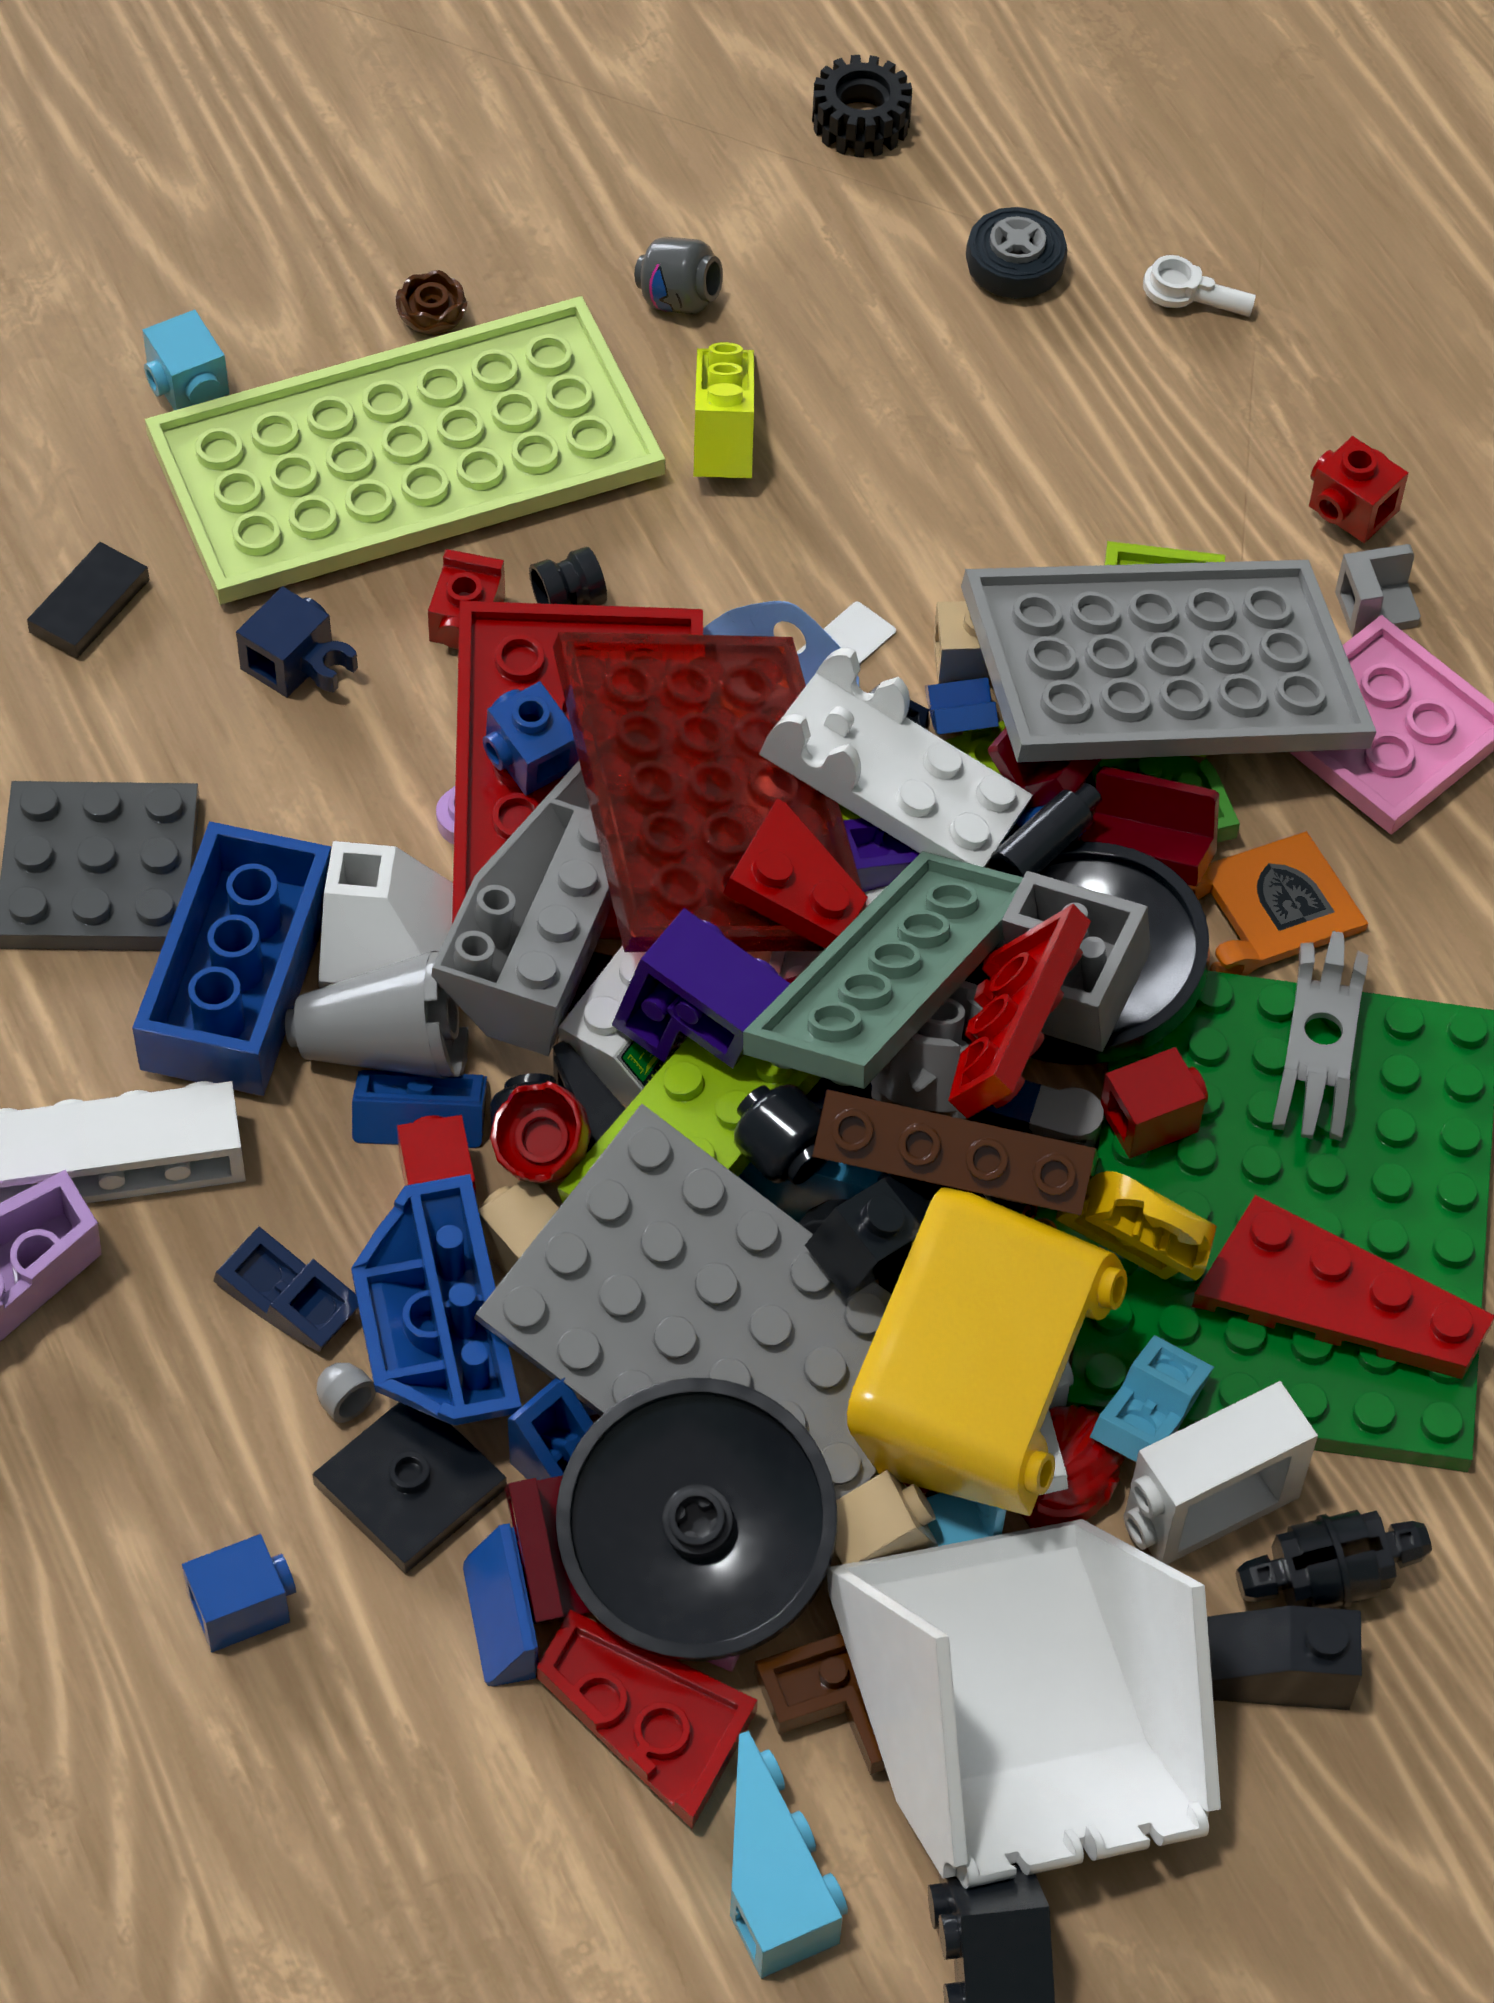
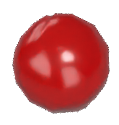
(540, 1133)

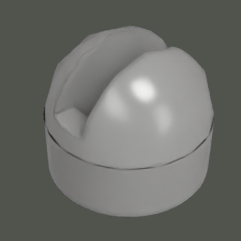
(344, 1391)

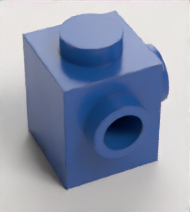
(530, 738)

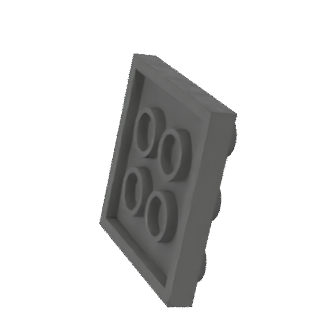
(95, 863)

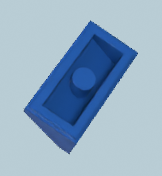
(396, 1098)
(501, 1609)

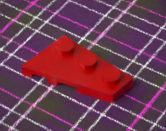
(648, 1710)

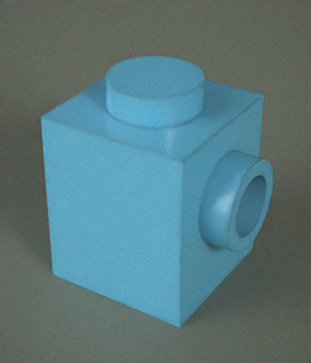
(184, 361)

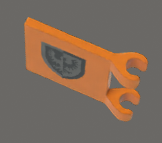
(1276, 902)

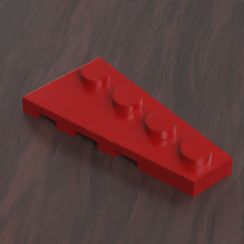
(1315, 1281)

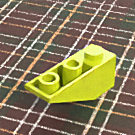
(724, 411)

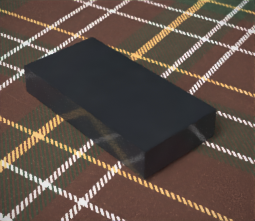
(88, 599)

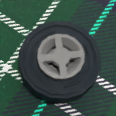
(1016, 252)

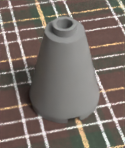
(383, 1022)

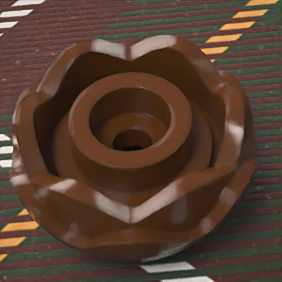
(431, 303)

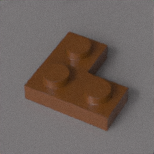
(816, 1685)

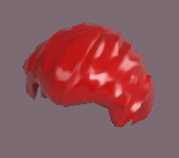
(1089, 1467)

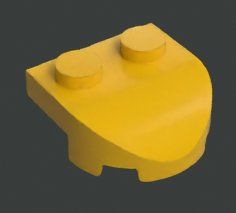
(1143, 1226)

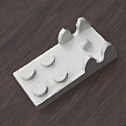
(891, 768)

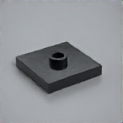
(409, 1483)

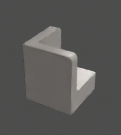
(1377, 585)

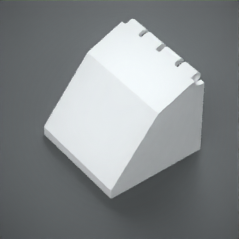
(1035, 1697)

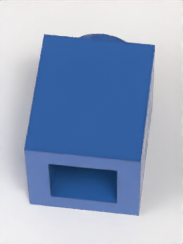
(239, 1591)

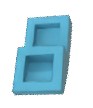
(1152, 1398)

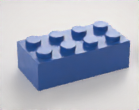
(233, 959)

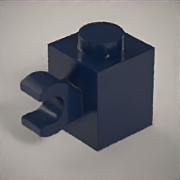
(290, 643)

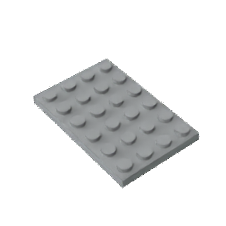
(1165, 660)
(681, 1274)

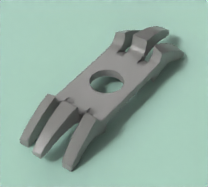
(1317, 1062)

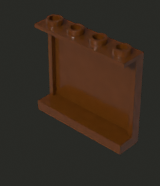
(955, 1152)

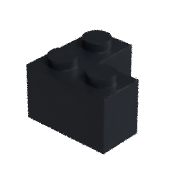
(996, 1940)

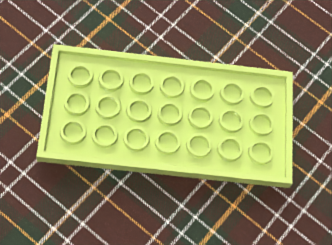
(402, 448)

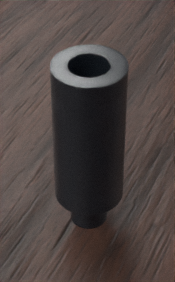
(1047, 832)

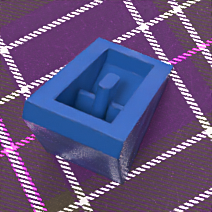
(547, 1431)

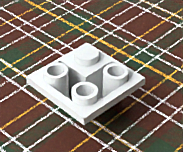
(379, 910)

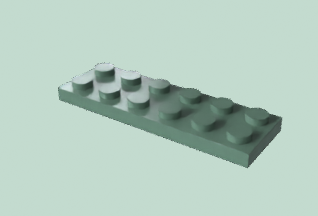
(885, 972)

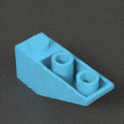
(777, 1891)

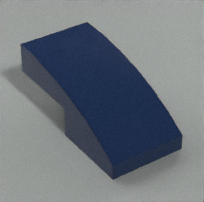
(285, 1291)

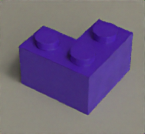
(696, 988)

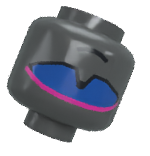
(679, 275)

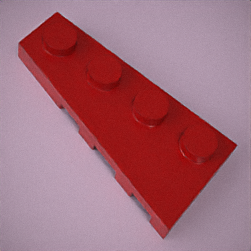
(1015, 1005)

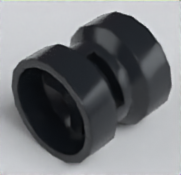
(571, 581)

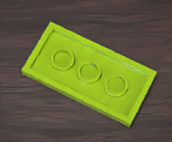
(700, 1101)

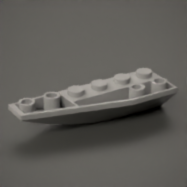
(530, 923)

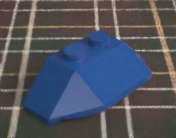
(418, 1306)

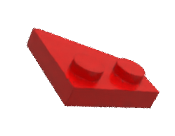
(795, 880)

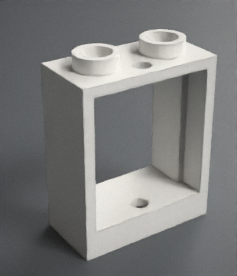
(1219, 1474)

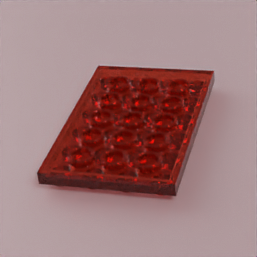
(677, 774)

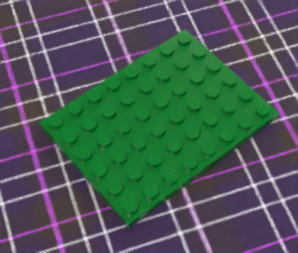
(1397, 1185)

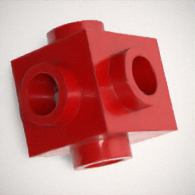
(1357, 488)

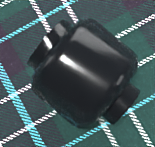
(779, 1133)

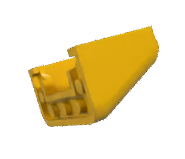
(978, 1351)

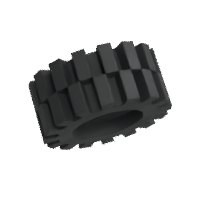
(865, 84)

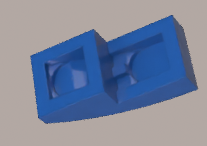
(961, 706)

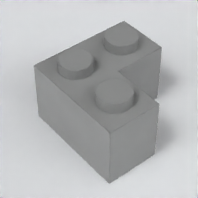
(1111, 957)

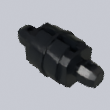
(1334, 1560)

